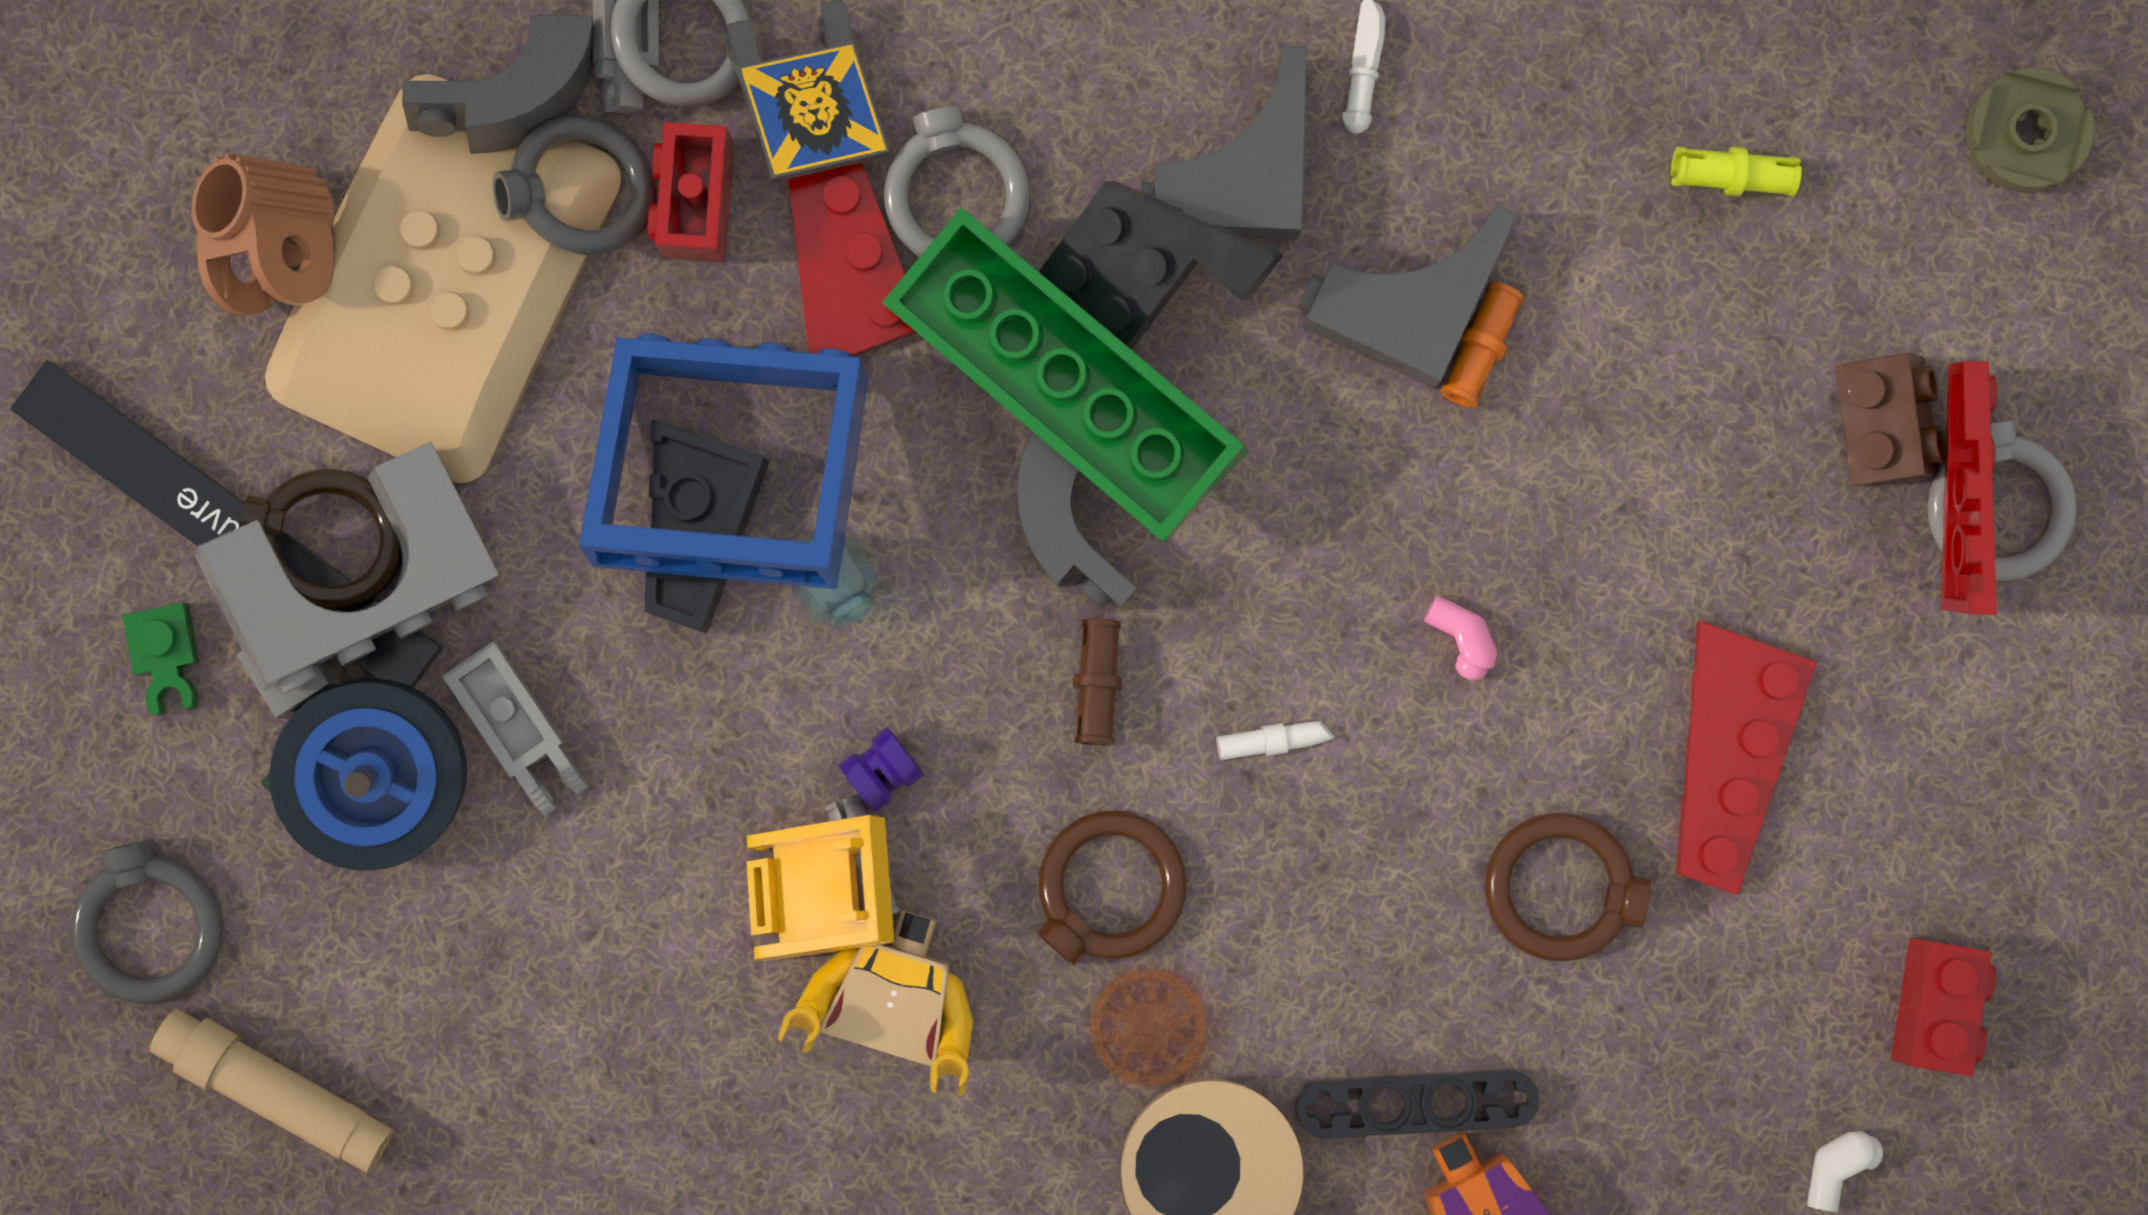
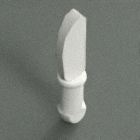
(1365, 64)

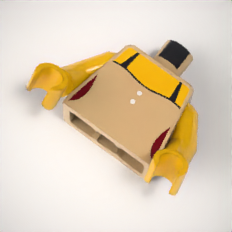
(891, 1002)

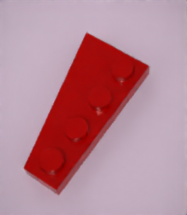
(1738, 736)

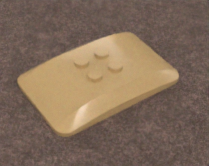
(436, 296)

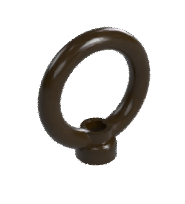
(271, 515)

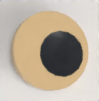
(1211, 1153)

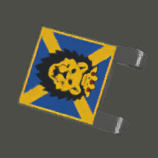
(811, 105)

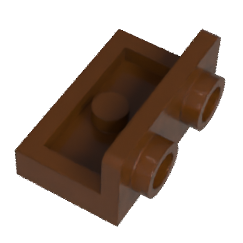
(1890, 419)

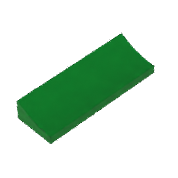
(1065, 375)

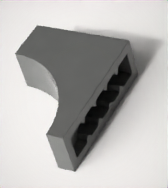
(1256, 177)
(1411, 316)

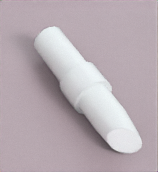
(1272, 740)

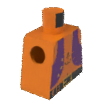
(1478, 1186)

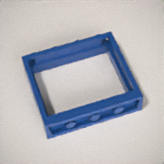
(718, 554)

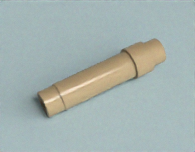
(219, 1060)

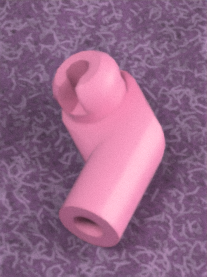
(1470, 633)

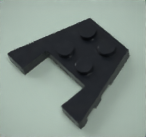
(1136, 252)

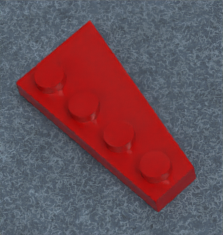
(844, 262)
(1968, 519)

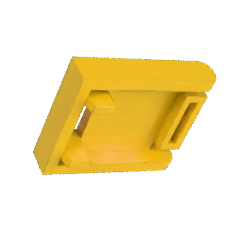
(813, 891)

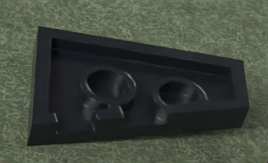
(702, 490)

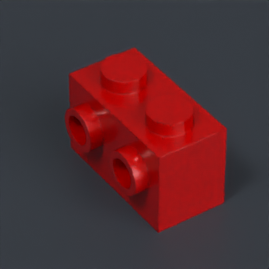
(693, 193)
(1943, 1007)

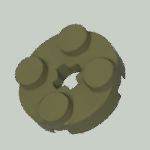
(2058, 112)

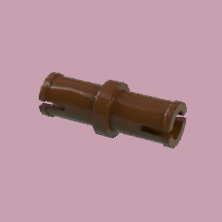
(1097, 682)

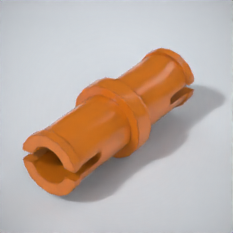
(1482, 344)

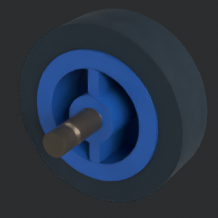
(368, 774)

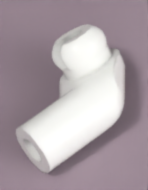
(1837, 1162)

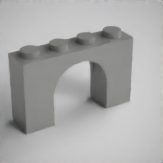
(291, 636)

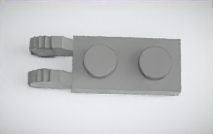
(512, 722)

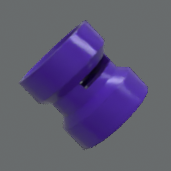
(892, 760)

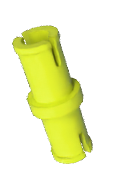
(1736, 171)

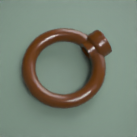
(1625, 896)
(1066, 930)

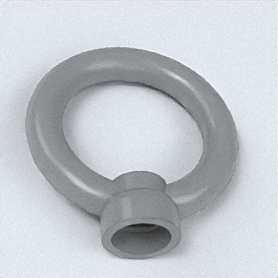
(653, 83)
(944, 131)
(2061, 493)

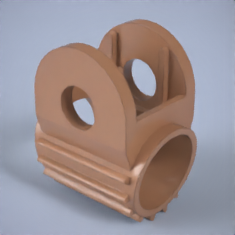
(255, 210)

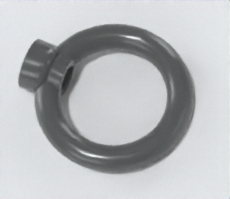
(521, 192)
(129, 866)

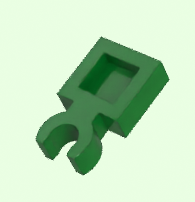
(160, 645)

